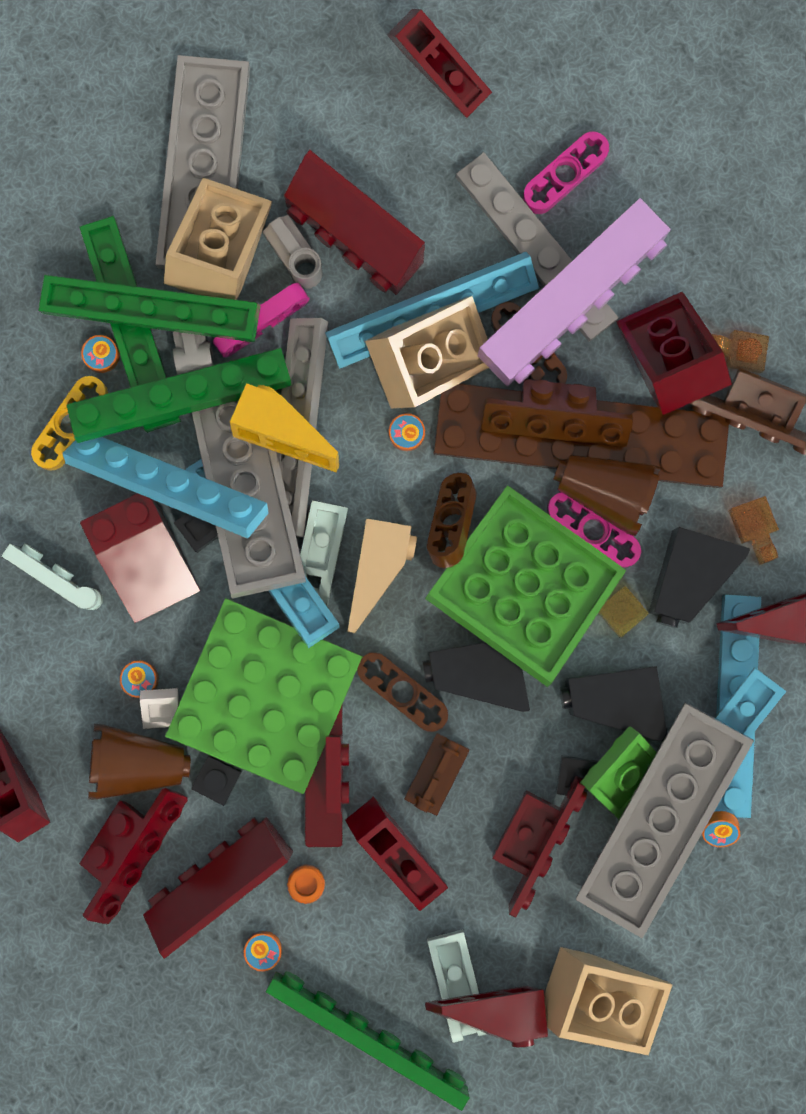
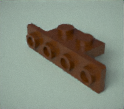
(761, 406)
(557, 413)

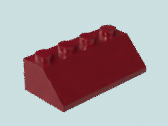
(353, 224)
(215, 886)

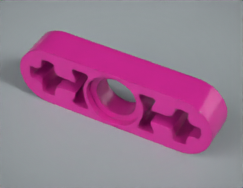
(591, 163)
(271, 313)
(620, 539)

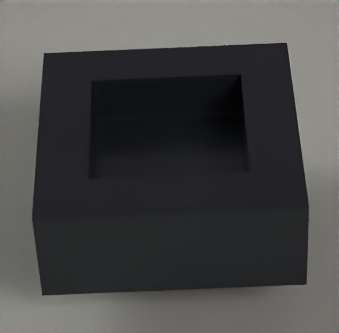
(196, 531)
(569, 769)
(216, 780)

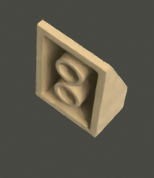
(216, 241)
(429, 353)
(381, 559)
(604, 1002)

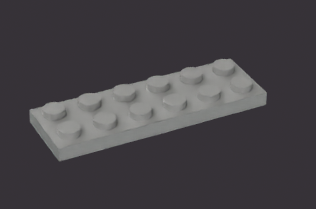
(202, 136)
(271, 553)
(664, 819)

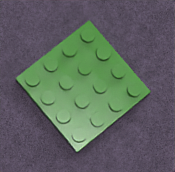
(527, 586)
(263, 696)

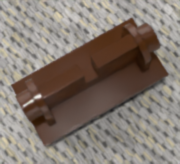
(436, 774)

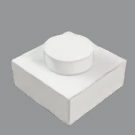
(158, 707)

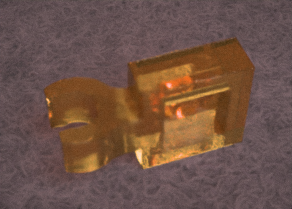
(744, 350)
(754, 523)

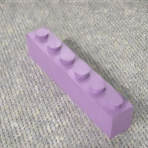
(573, 293)

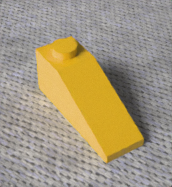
(273, 423)

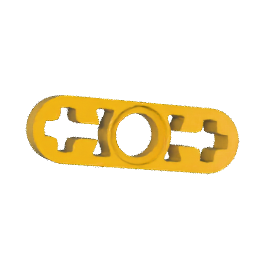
(54, 424)

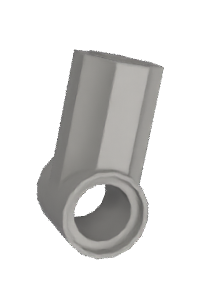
(293, 250)
(191, 352)

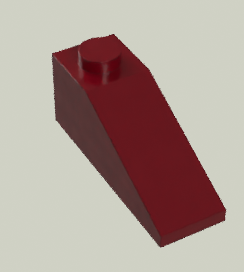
(439, 61)
(776, 622)
(20, 802)
(395, 853)
(506, 1014)

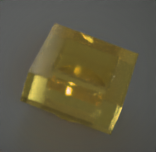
(622, 611)

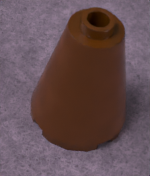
(609, 488)
(133, 763)

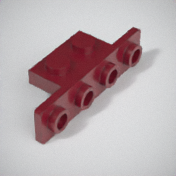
(328, 792)
(531, 838)
(125, 849)

